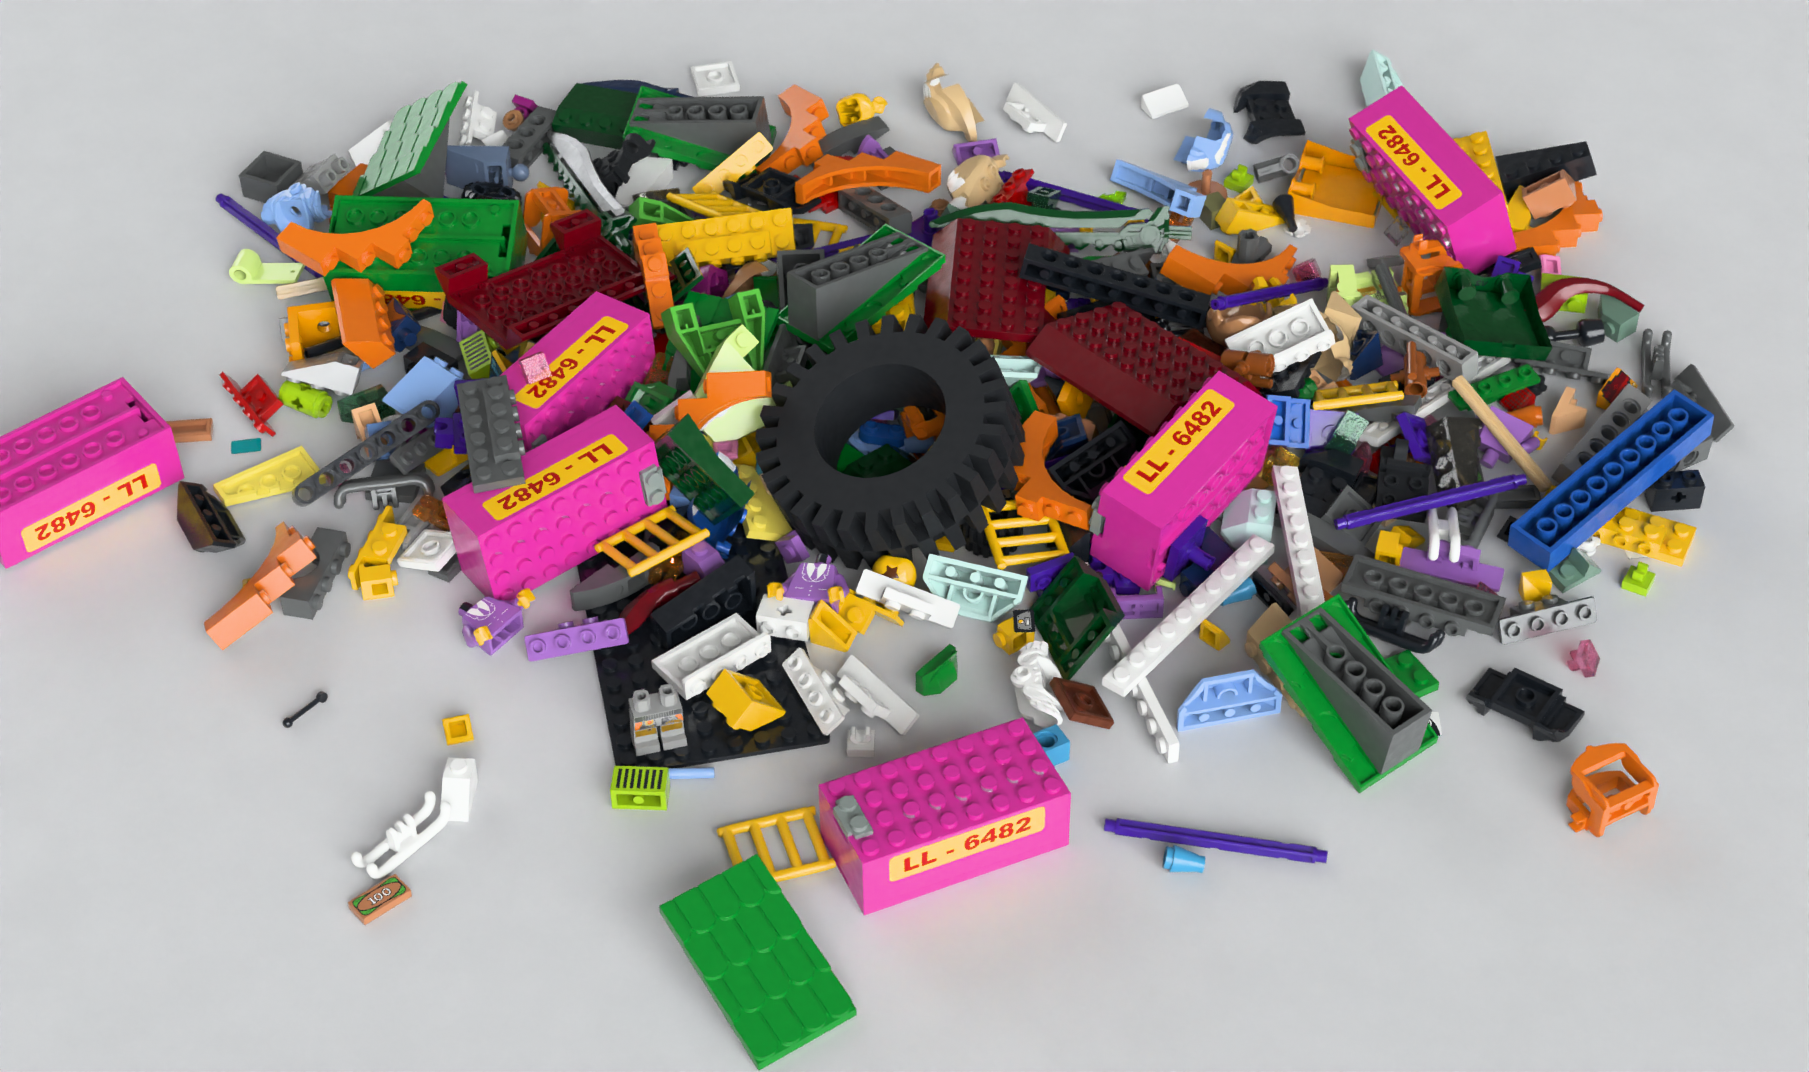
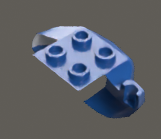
(726, 527)

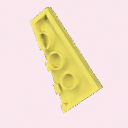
(268, 478)
(763, 516)

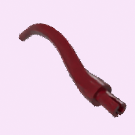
(1558, 292)
(655, 597)

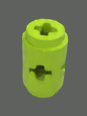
(305, 399)

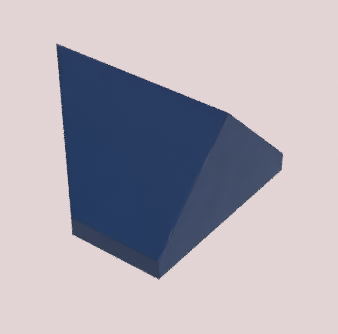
(1367, 353)
(1070, 437)

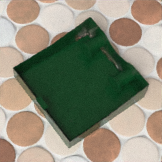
(1491, 314)
(698, 472)

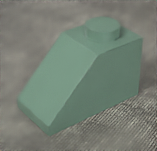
(1617, 318)

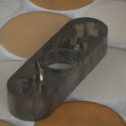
(656, 195)

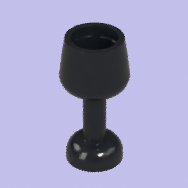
(1587, 332)

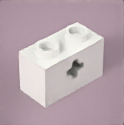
(784, 617)

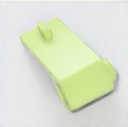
(250, 270)

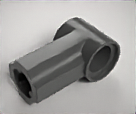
(1274, 168)

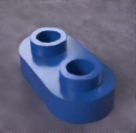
(882, 434)

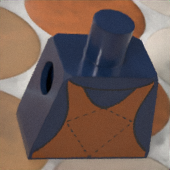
(403, 324)

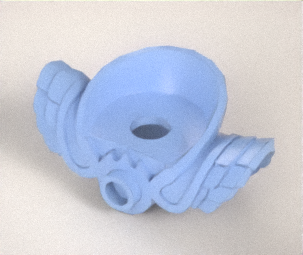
(279, 208)

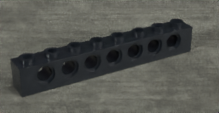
(1115, 285)

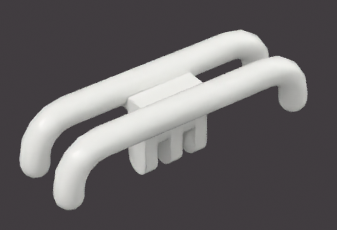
(1440, 529)
(403, 838)

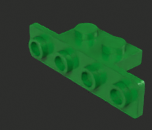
(1498, 386)

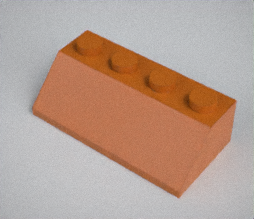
(363, 319)

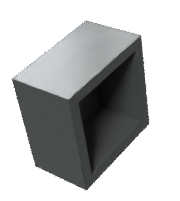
(269, 176)

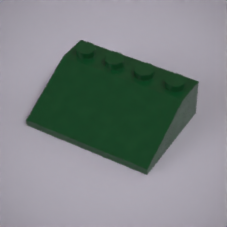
(595, 115)

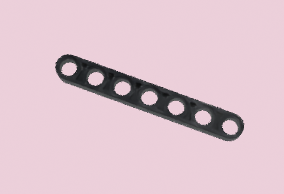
(354, 457)

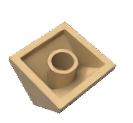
(1344, 315)

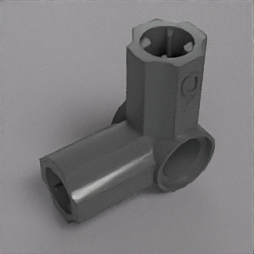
(1251, 247)

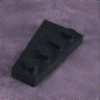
(1292, 378)

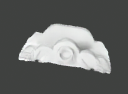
(1032, 687)

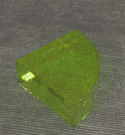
(1118, 197)

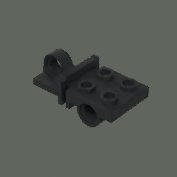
(615, 166)
(1401, 479)

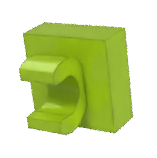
(1239, 179)
(1638, 579)

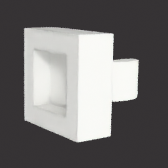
(860, 742)

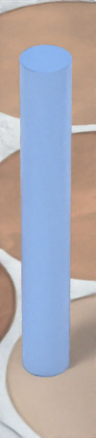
(691, 773)

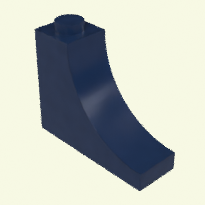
(1196, 575)

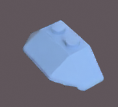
(1228, 700)

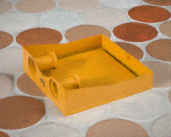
(1333, 188)

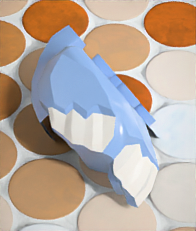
(1210, 152)

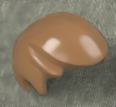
(1233, 320)

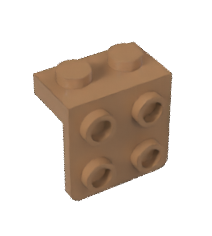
(1329, 576)

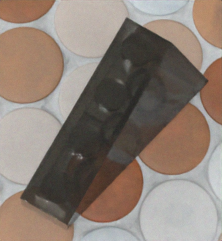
(1454, 453)

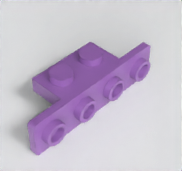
(1465, 571)
(577, 638)

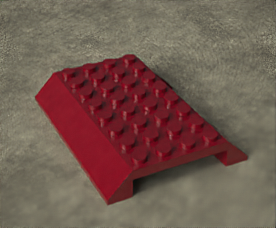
(982, 282)
(546, 291)
(1126, 363)

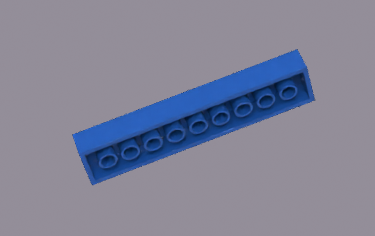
(1610, 480)

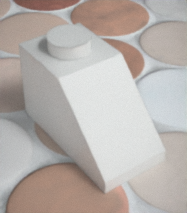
(459, 787)

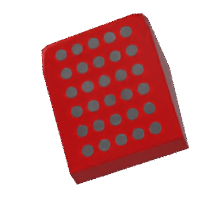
(1518, 400)

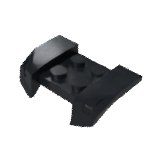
(1268, 111)
(770, 188)
(1325, 476)
(1528, 702)

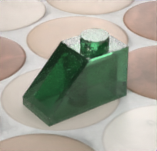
(366, 397)

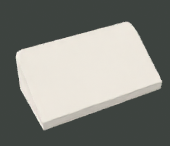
(1163, 101)

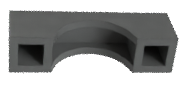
(308, 593)

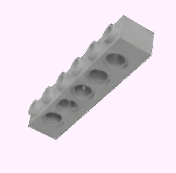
(1398, 329)
(1620, 415)

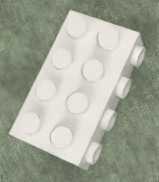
(1287, 336)
(702, 658)

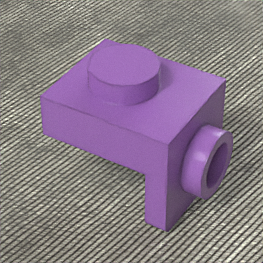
(792, 548)

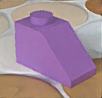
(701, 558)

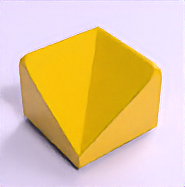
(1534, 585)

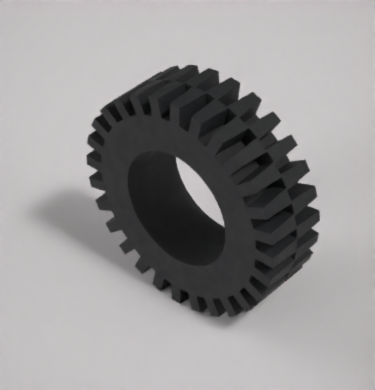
(861, 381)

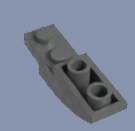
(609, 585)

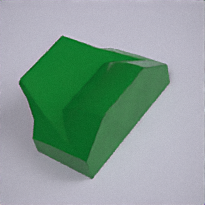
(651, 396)
(938, 672)

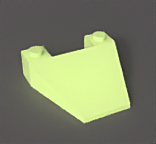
(743, 417)

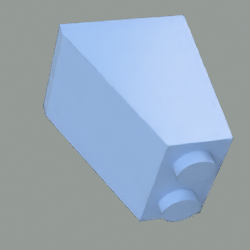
(426, 381)

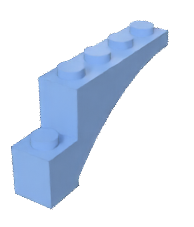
(1167, 191)

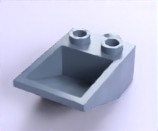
(482, 164)

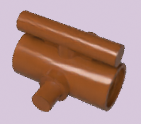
(1250, 365)
(1415, 372)

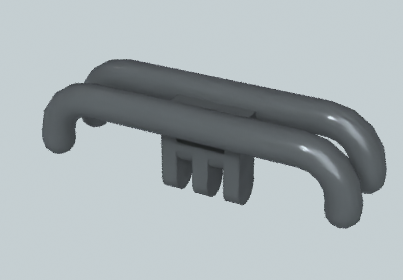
(1659, 366)
(383, 487)
(1474, 523)

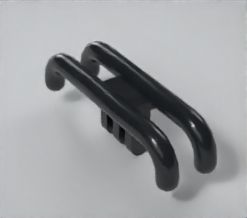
(1392, 629)

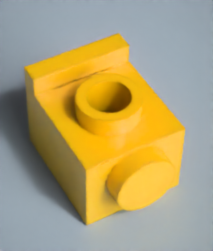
(1388, 548)
(377, 581)
(1010, 640)

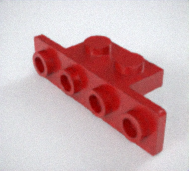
(1015, 188)
(257, 398)

